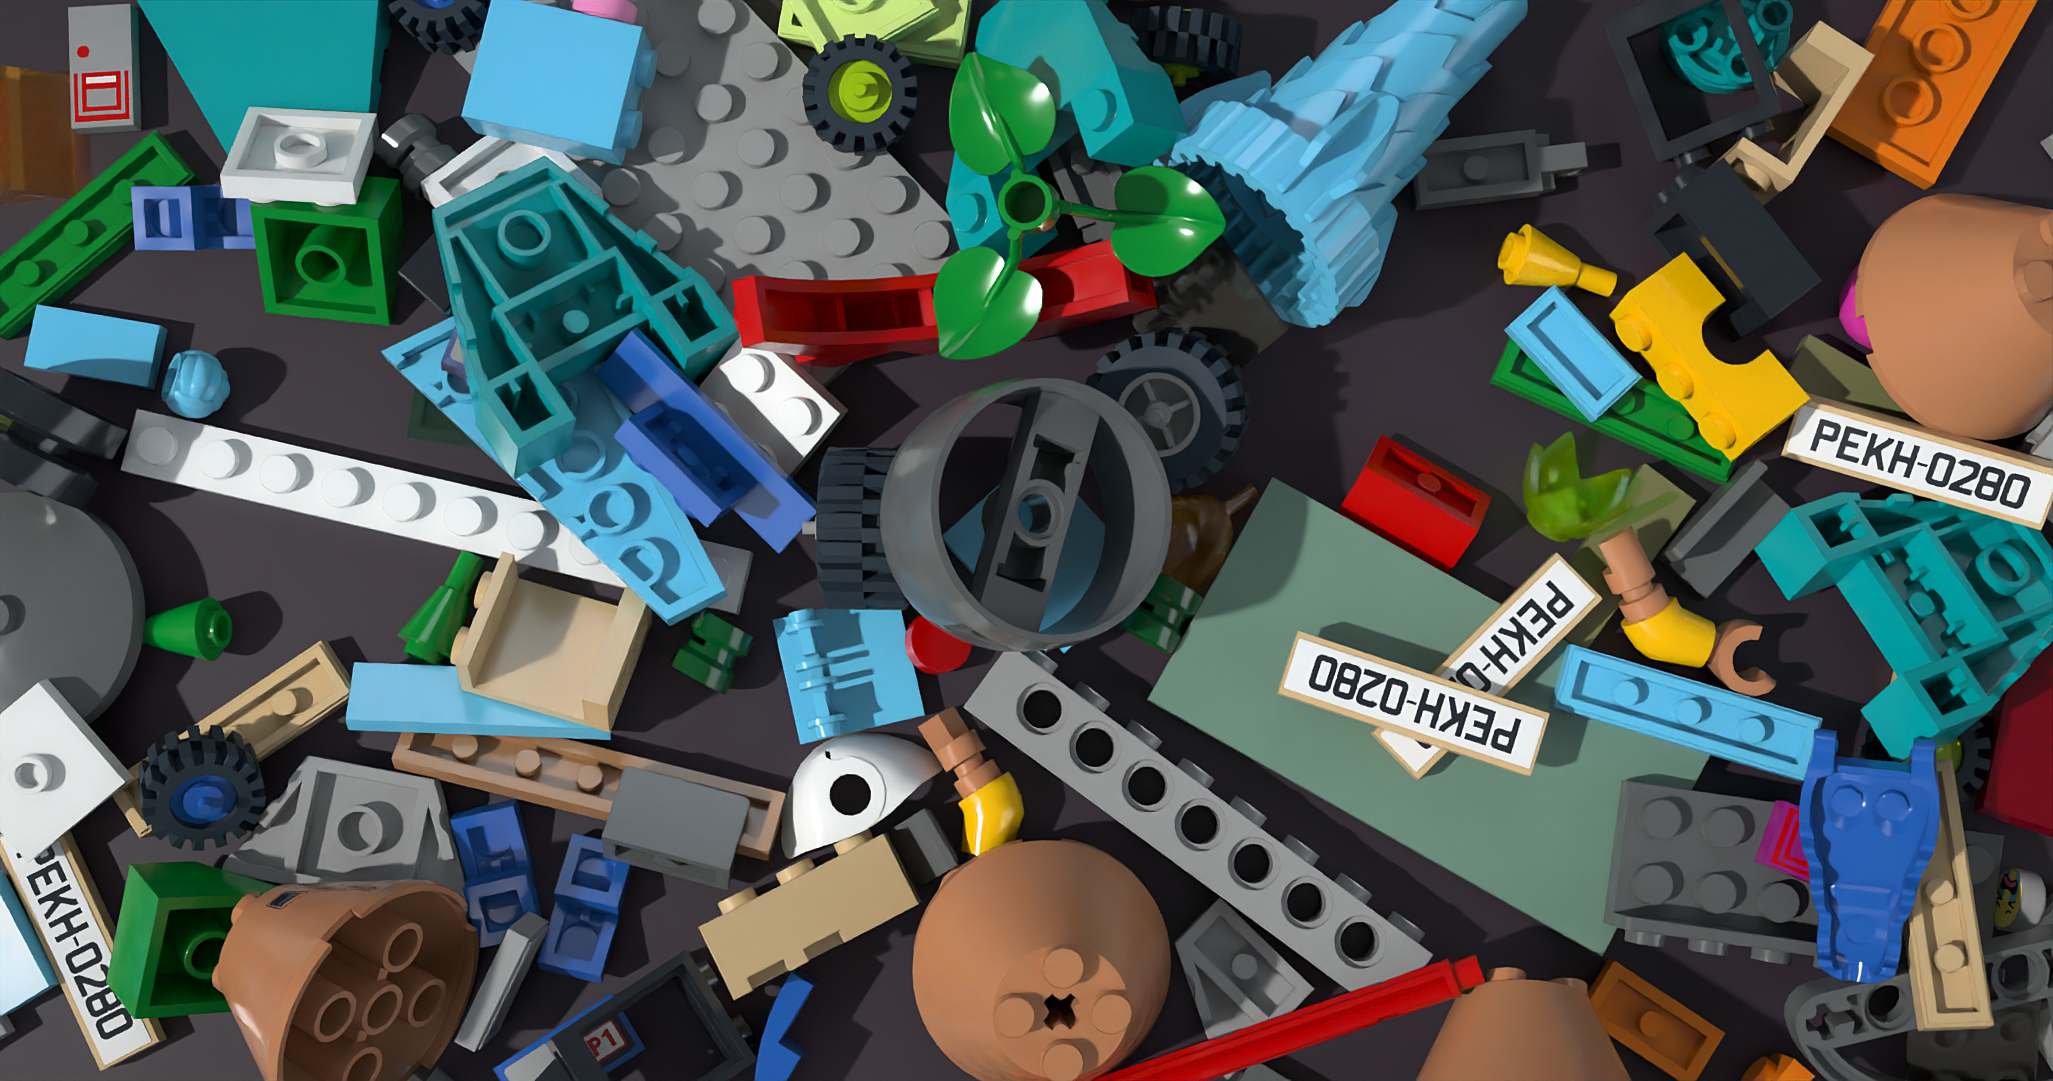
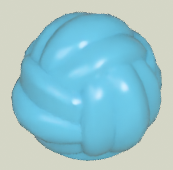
(195, 384)

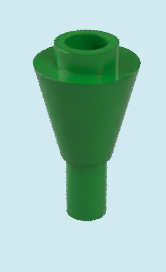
(437, 622)
(192, 629)

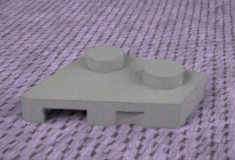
(1235, 973)

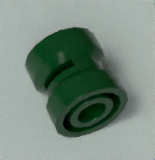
(1163, 614)
(712, 651)

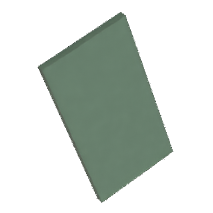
(1520, 838)

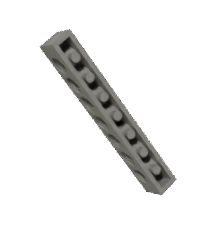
(1000, 706)

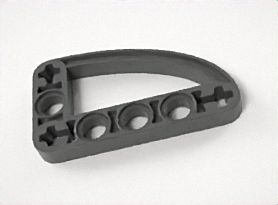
(1841, 1030)

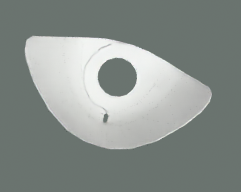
(886, 763)

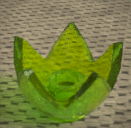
(1562, 502)

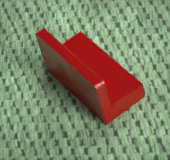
(1415, 505)

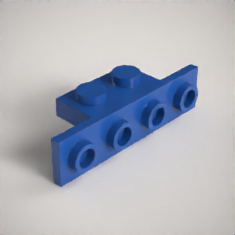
(698, 448)

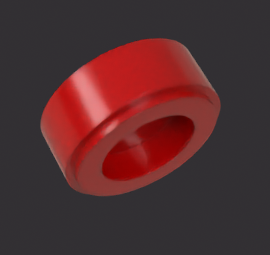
(934, 649)

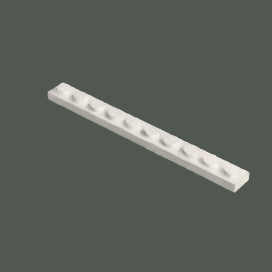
(381, 499)

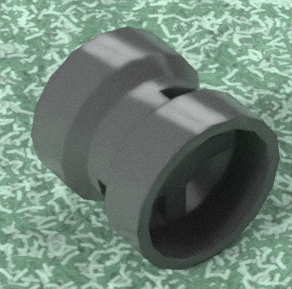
(413, 151)

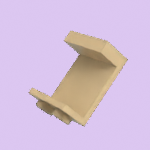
(1820, 73)
(550, 647)

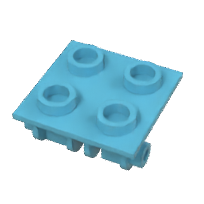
(846, 670)

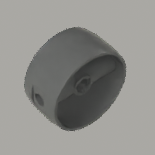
(1053, 440)

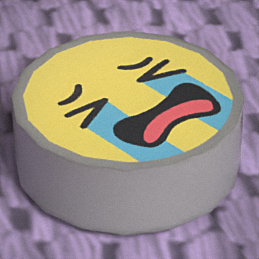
(2019, 900)

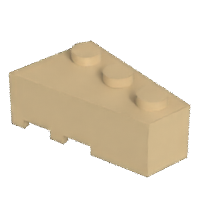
(808, 911)

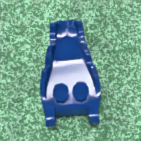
(1866, 847)

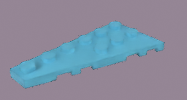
(591, 487)

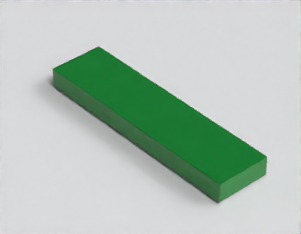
(83, 232)
(1639, 418)

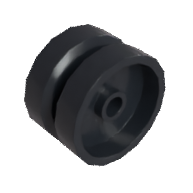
(42, 435)

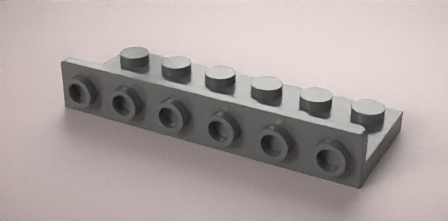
(1691, 873)

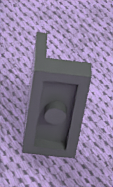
(1723, 531)
(675, 827)

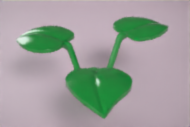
(995, 121)

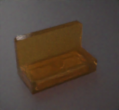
(36, 135)

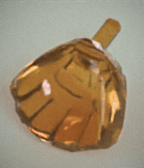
(1202, 535)

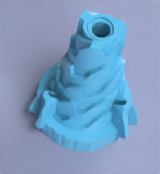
(1328, 147)

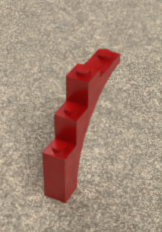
(863, 318)

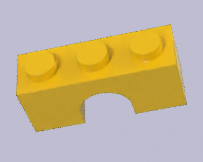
(1728, 401)

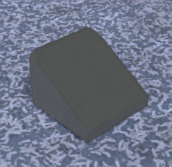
(924, 846)

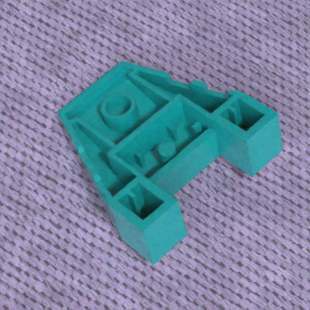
(274, 54)
(1098, 88)
(553, 288)
(1941, 591)

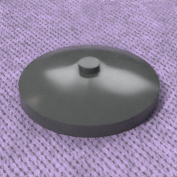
(66, 604)

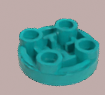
(1706, 51)

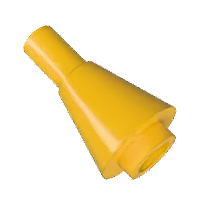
(1539, 261)

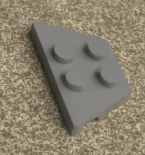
(353, 826)

